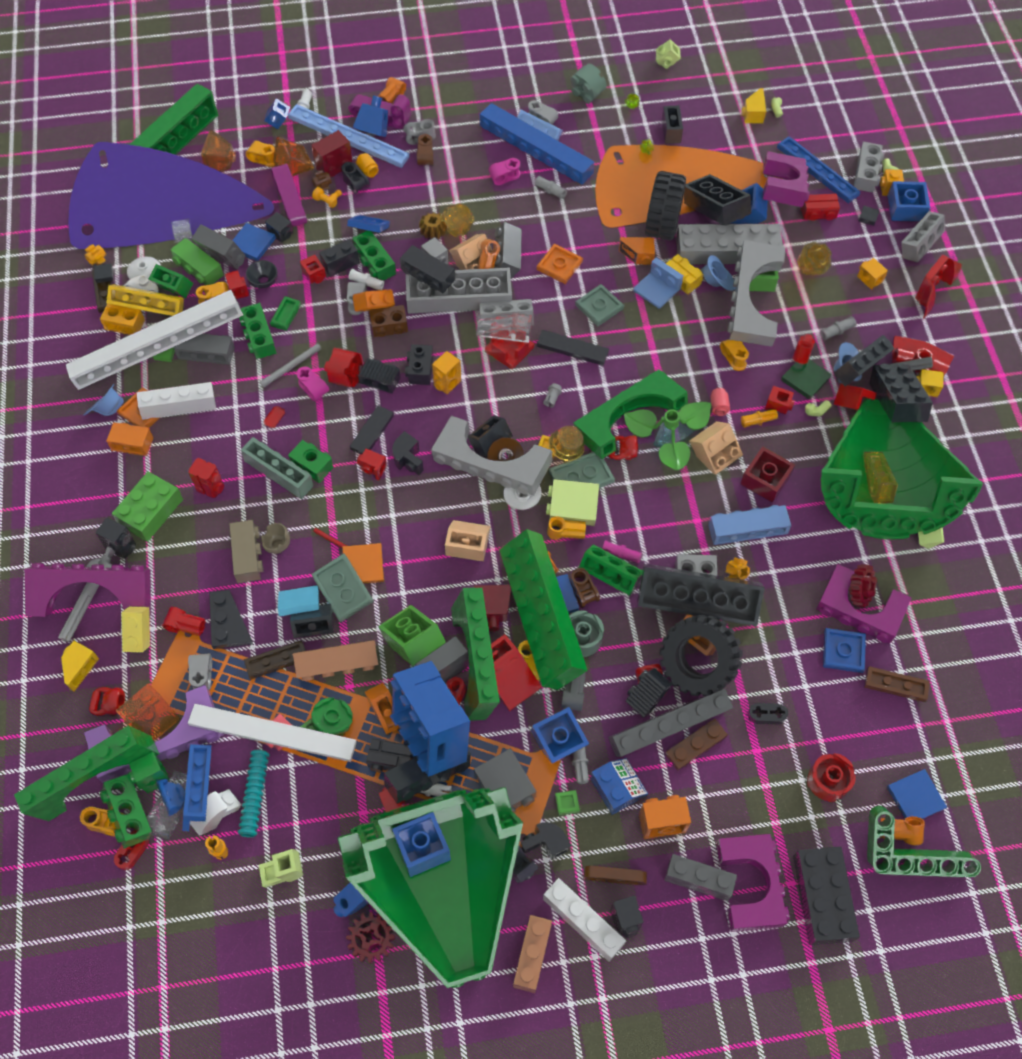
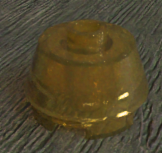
(458, 219)
(814, 259)
(567, 443)

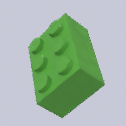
(147, 506)
(412, 635)

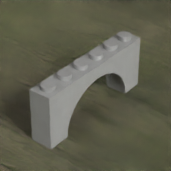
(747, 322)
(520, 474)

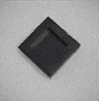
(868, 215)
(103, 273)

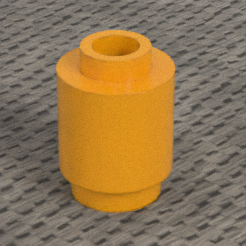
(367, 165)

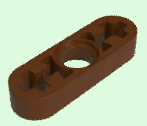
(615, 875)

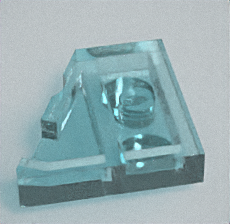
(664, 435)

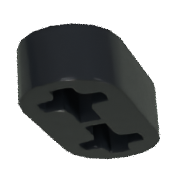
(769, 717)

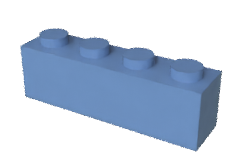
(749, 524)

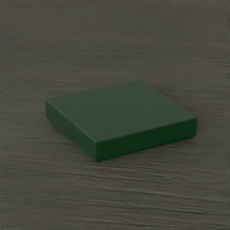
(806, 378)

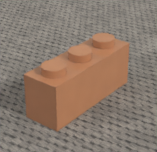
(532, 954)

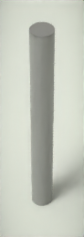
(290, 365)

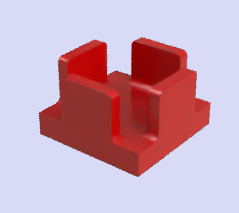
(508, 351)

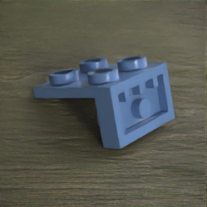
(659, 284)

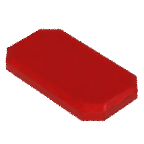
(274, 417)

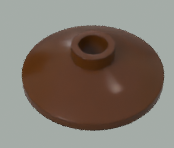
(506, 445)

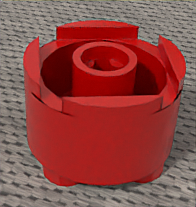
(343, 367)
(823, 785)

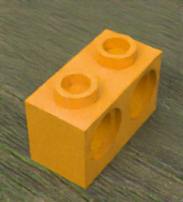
(122, 319)
(446, 372)

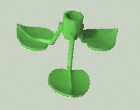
(677, 454)

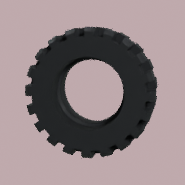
(665, 205)
(676, 663)

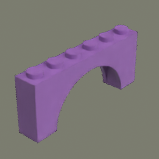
(171, 745)

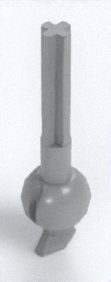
(84, 599)

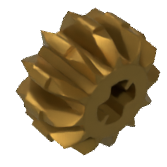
(432, 226)

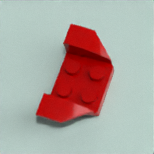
(945, 270)

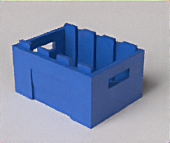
(429, 718)

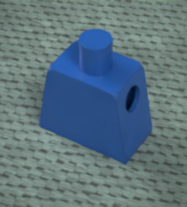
(372, 118)
(349, 901)

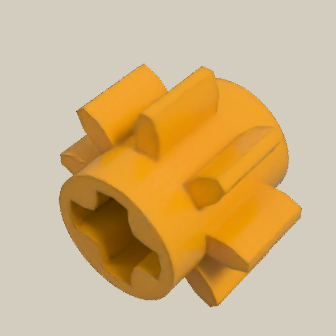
(95, 254)
(737, 569)

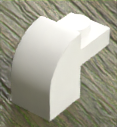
(217, 807)

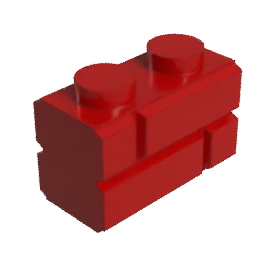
(821, 207)
(206, 478)

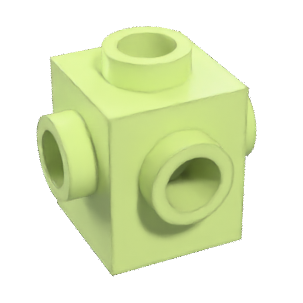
(668, 54)

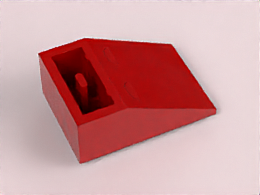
(512, 674)

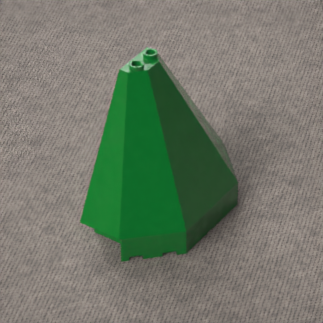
(455, 908)

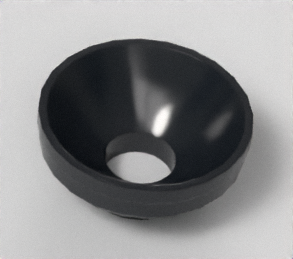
(259, 270)

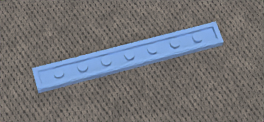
(357, 139)

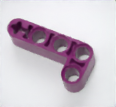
(398, 112)
(288, 193)

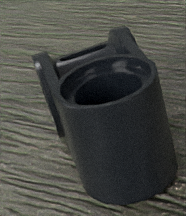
(354, 177)

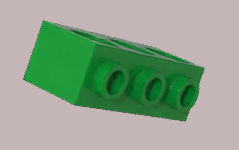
(374, 256)
(257, 331)
(611, 569)
(130, 801)

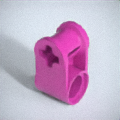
(504, 172)
(311, 383)

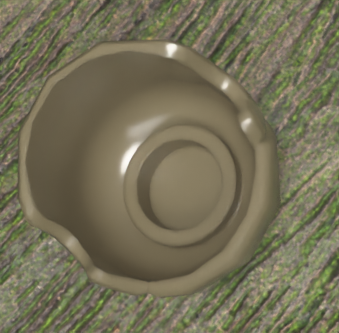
(276, 538)

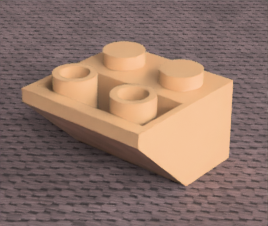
(468, 252)
(716, 447)
(467, 540)

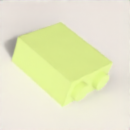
(573, 501)

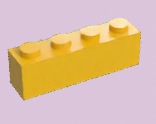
(144, 300)

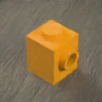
(889, 176)

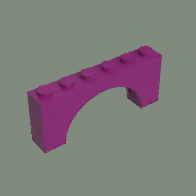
(45, 583)

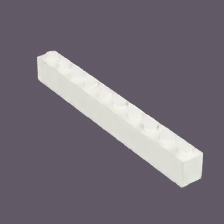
(153, 340)

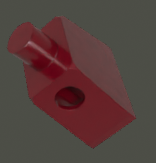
(497, 604)

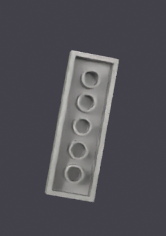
(700, 241)
(464, 294)

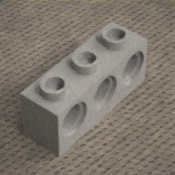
(869, 167)
(923, 236)
(498, 308)

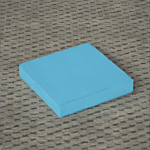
(298, 600)

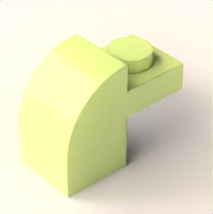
(283, 867)

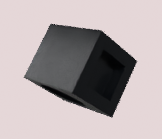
(279, 226)

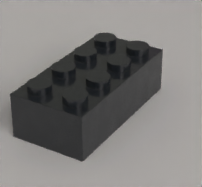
(717, 199)
(900, 393)
(825, 896)

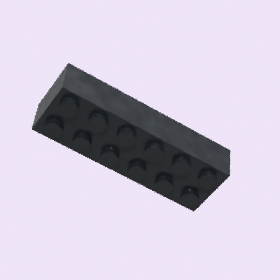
(700, 594)

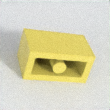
(135, 629)

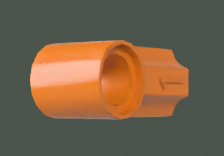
(393, 88)
(488, 259)
(909, 830)

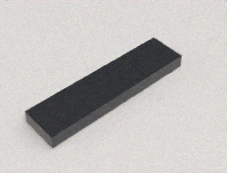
(572, 347)

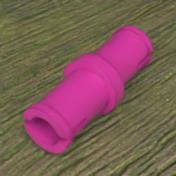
(622, 552)

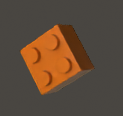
(664, 817)

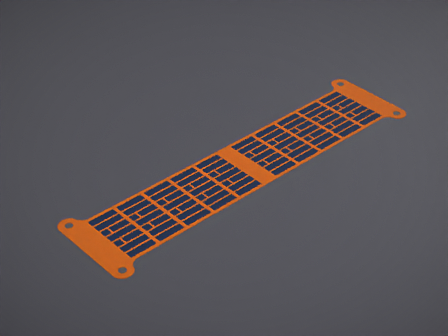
(295, 699)

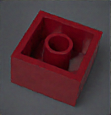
(332, 153)
(767, 474)

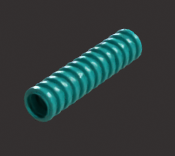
(253, 793)

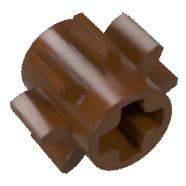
(321, 180)

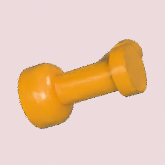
(318, 194)

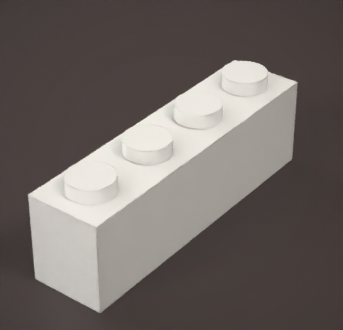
(176, 400)
(584, 919)

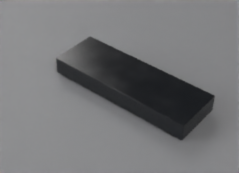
(372, 430)

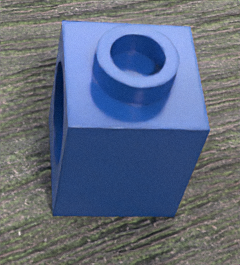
(277, 114)

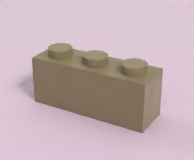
(246, 551)

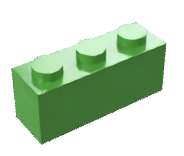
(196, 262)

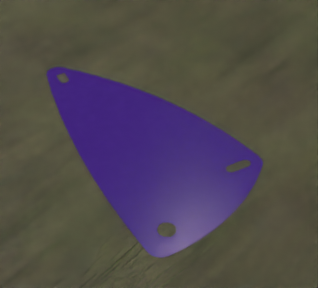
(147, 191)

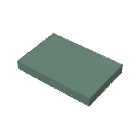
(584, 469)
(342, 587)

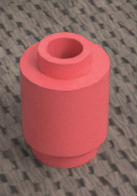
(719, 402)

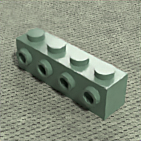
(277, 467)

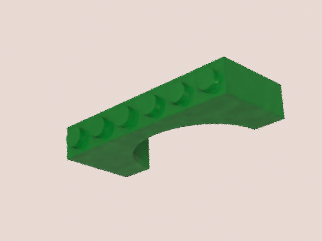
(653, 390)
(482, 690)
(46, 796)

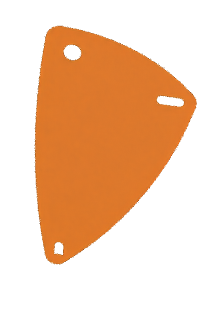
(632, 183)

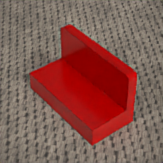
(851, 396)

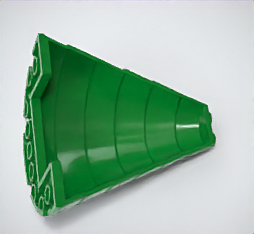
(929, 477)

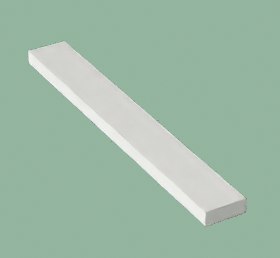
(272, 732)

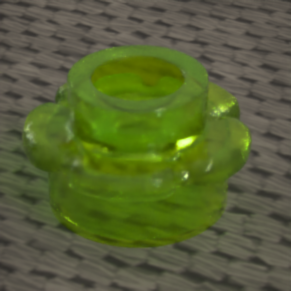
(632, 101)
(647, 146)

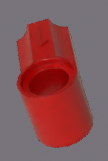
(803, 349)
(178, 620)

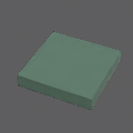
(599, 305)

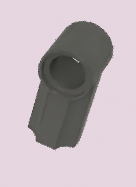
(574, 695)

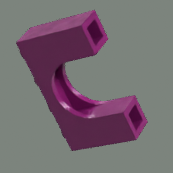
(795, 187)
(880, 625)
(758, 852)

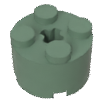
(588, 83)
(591, 629)

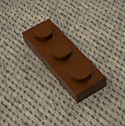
(897, 684)
(696, 744)

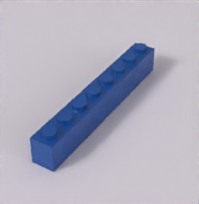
(537, 143)

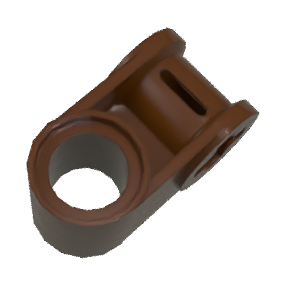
(425, 150)
(586, 590)

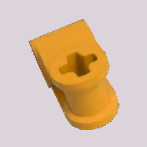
(261, 153)
(211, 291)
(735, 354)
(101, 823)

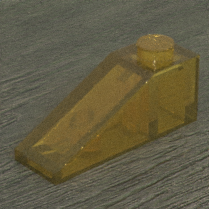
(880, 478)

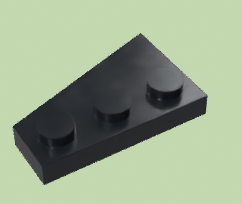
(226, 622)

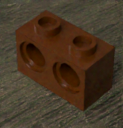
(388, 321)

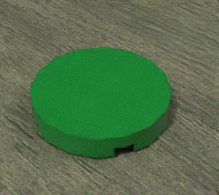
(332, 716)

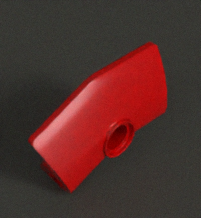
(912, 349)

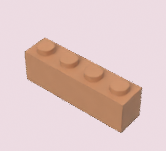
(334, 659)

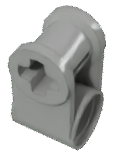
(542, 112)
(419, 128)
(354, 288)
(200, 670)

